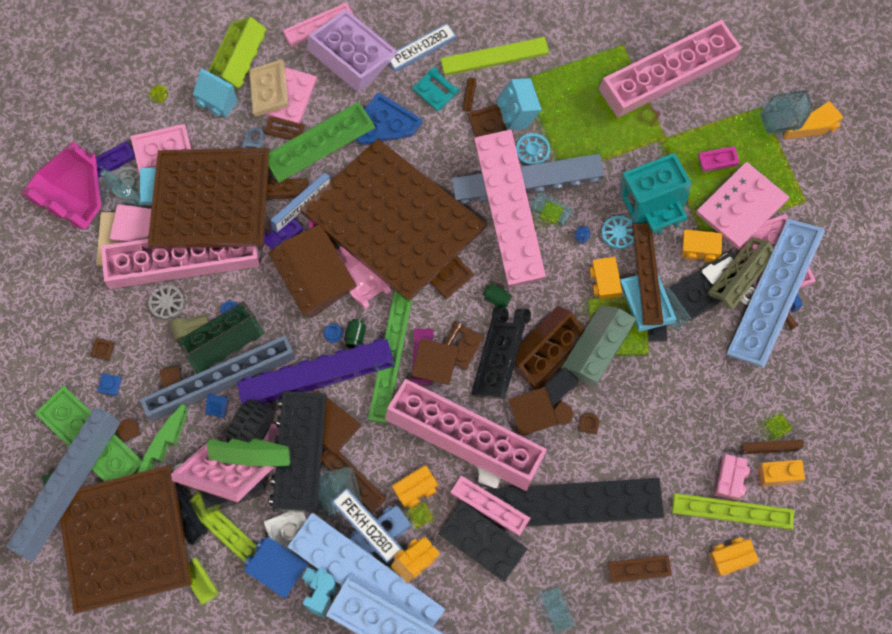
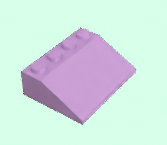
(350, 50)

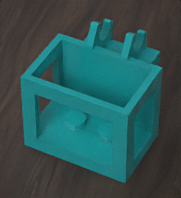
(658, 192)

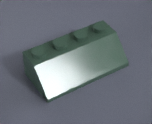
(599, 344)

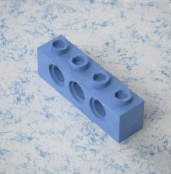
(390, 515)

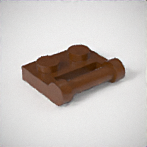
(467, 346)

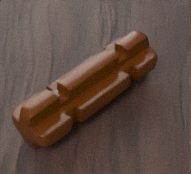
(469, 94)

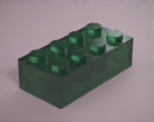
(220, 337)

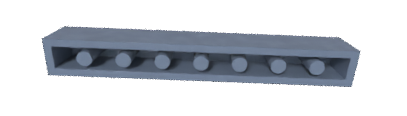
(537, 177)
(217, 378)
(63, 484)

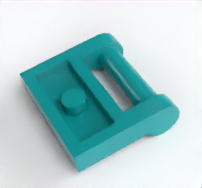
(431, 93)

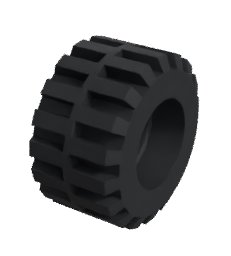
(250, 422)

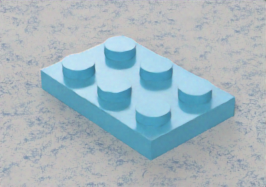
(631, 292)

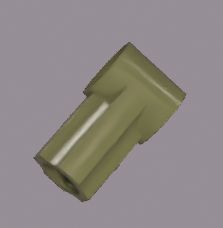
(183, 326)

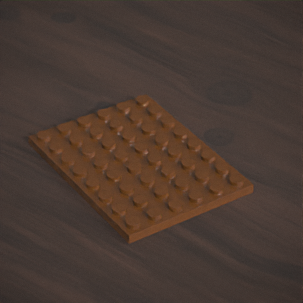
(393, 219)

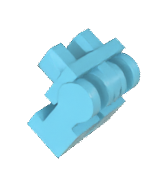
(323, 587)

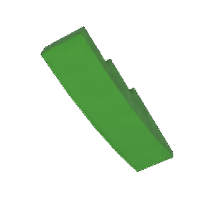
(168, 435)
(249, 454)

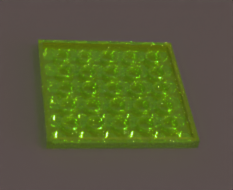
(581, 120)
(752, 145)

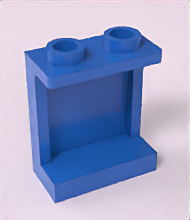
(275, 566)

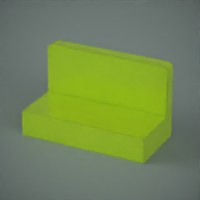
(202, 583)

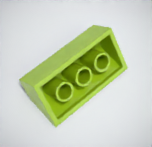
(237, 51)

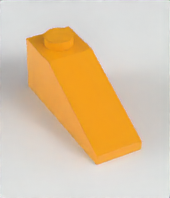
(820, 122)

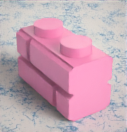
(731, 477)

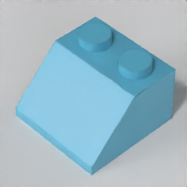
(214, 94)

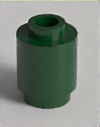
(497, 296)
(354, 333)

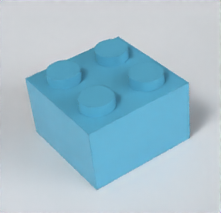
(518, 104)

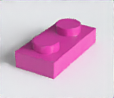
(718, 159)

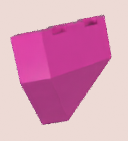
(67, 186)

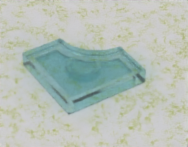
(116, 185)

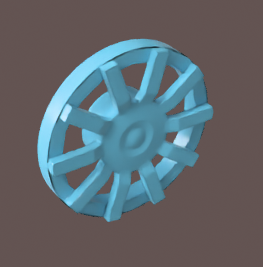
(533, 149)
(618, 232)

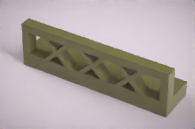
(746, 272)

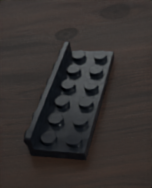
(302, 432)

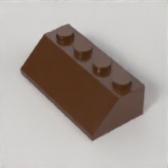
(547, 347)

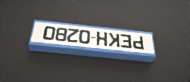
(422, 47)
(293, 208)
(366, 525)

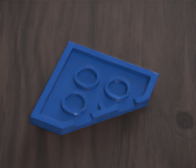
(390, 121)

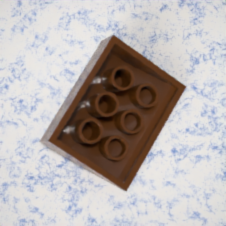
(312, 270)

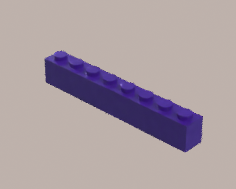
(318, 373)

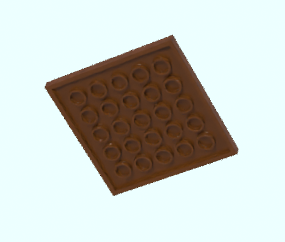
(209, 198)
(124, 540)

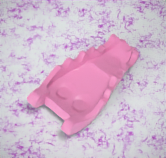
(367, 282)

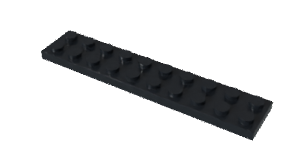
(584, 502)

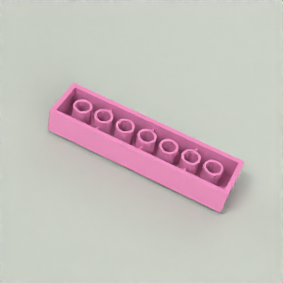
(669, 68)
(509, 208)
(136, 264)
(465, 434)

